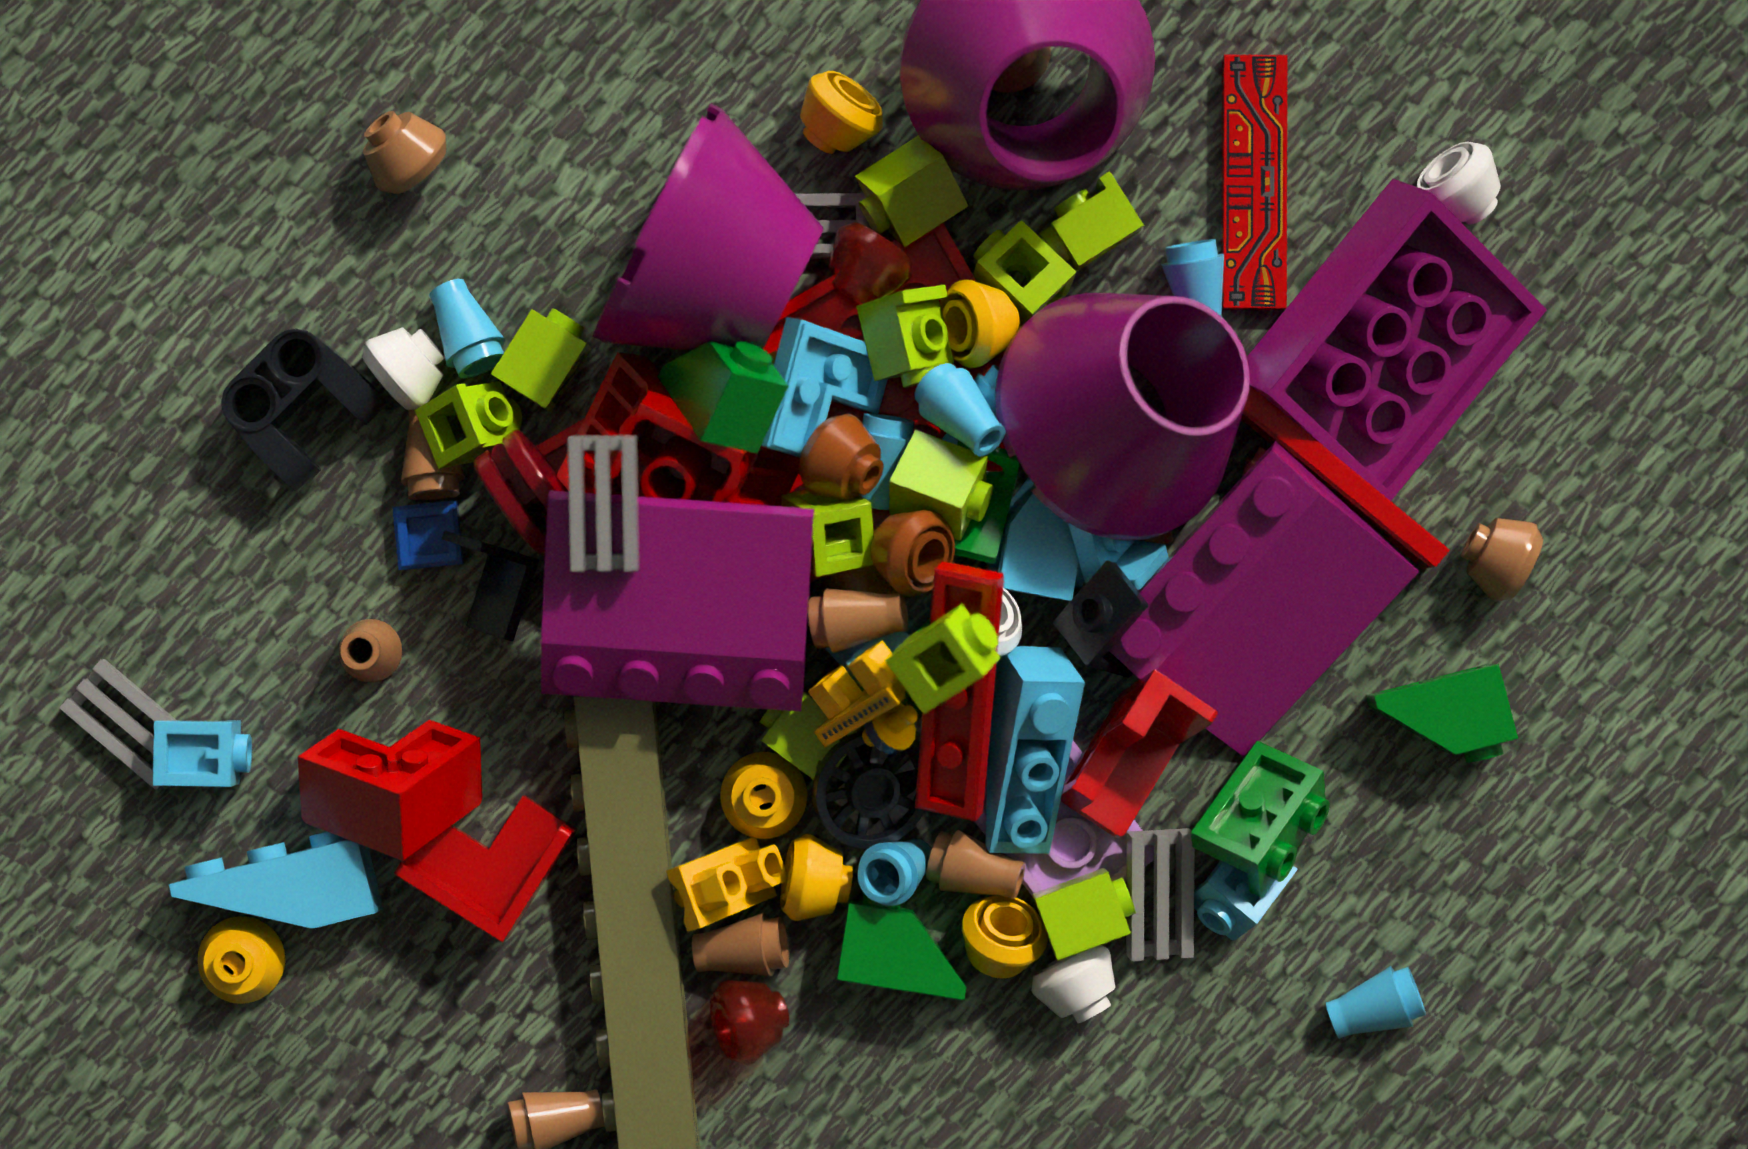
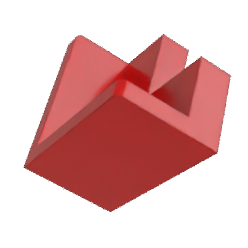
(1133, 751)
(393, 794)
(492, 883)

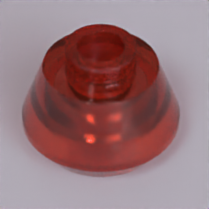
(867, 263)
(747, 1019)

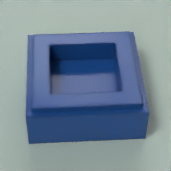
(420, 535)

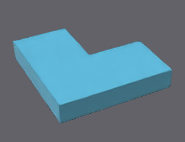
(818, 370)

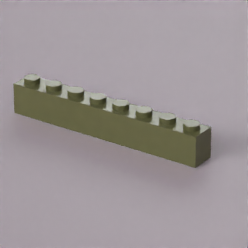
(634, 923)

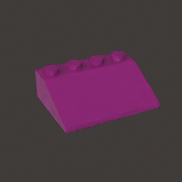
(1393, 336)
(1263, 597)
(701, 621)

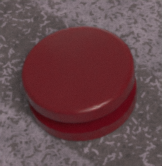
(520, 485)

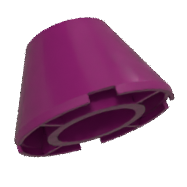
(963, 46)
(714, 249)
(1090, 435)

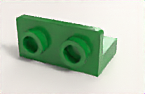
(1263, 816)

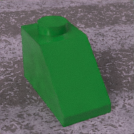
(726, 392)
(1453, 711)
(895, 951)

